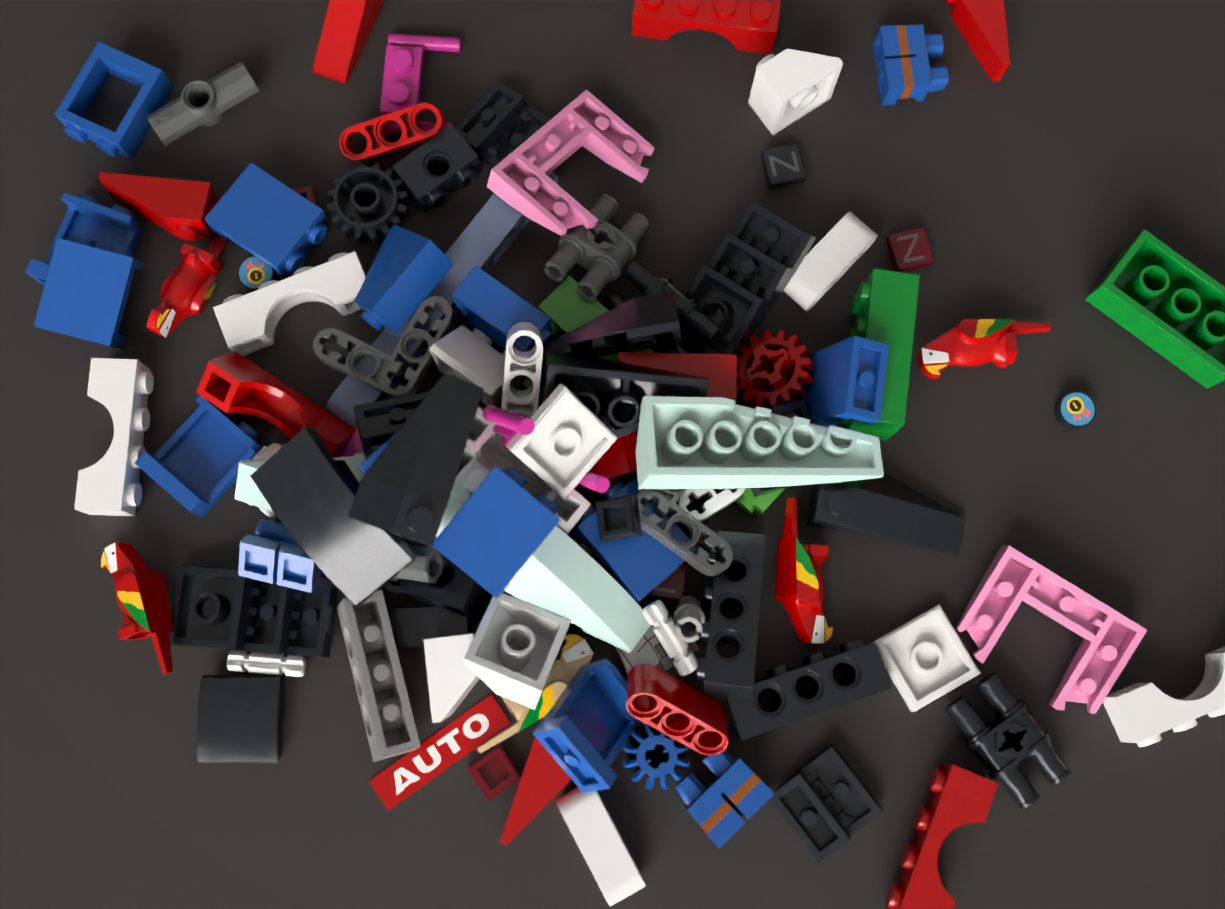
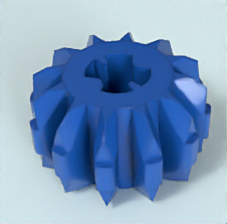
(663, 767)

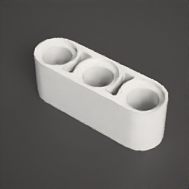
(829, 260)
(522, 363)
(600, 844)

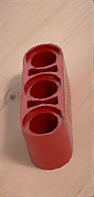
(375, 131)
(677, 709)

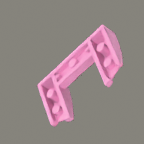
(585, 122)
(1106, 633)

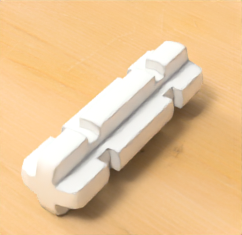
(664, 629)
(266, 663)

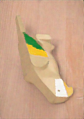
(572, 656)

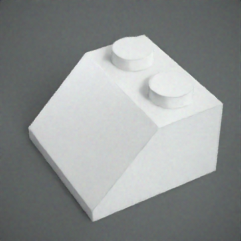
(792, 86)
(473, 360)
(516, 648)
(447, 674)

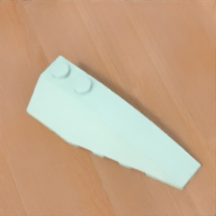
(735, 446)
(564, 578)

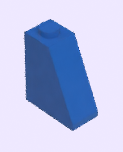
(400, 279)

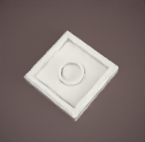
(564, 441)
(926, 658)

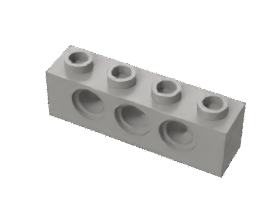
(378, 677)

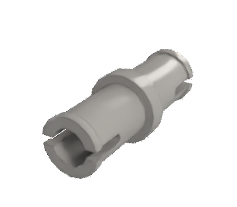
(688, 619)

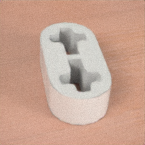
(713, 505)

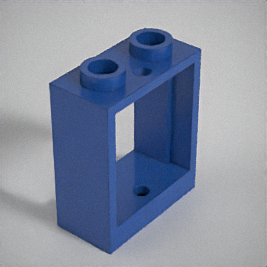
(134, 126)
(495, 309)

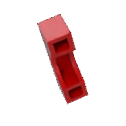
(746, 23)
(245, 388)
(954, 800)

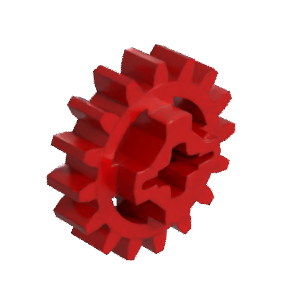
(790, 373)

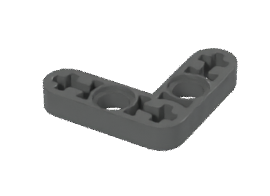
(388, 365)
(665, 503)

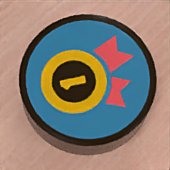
(254, 272)

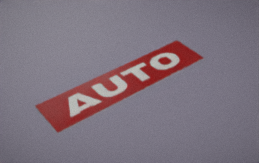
(439, 752)

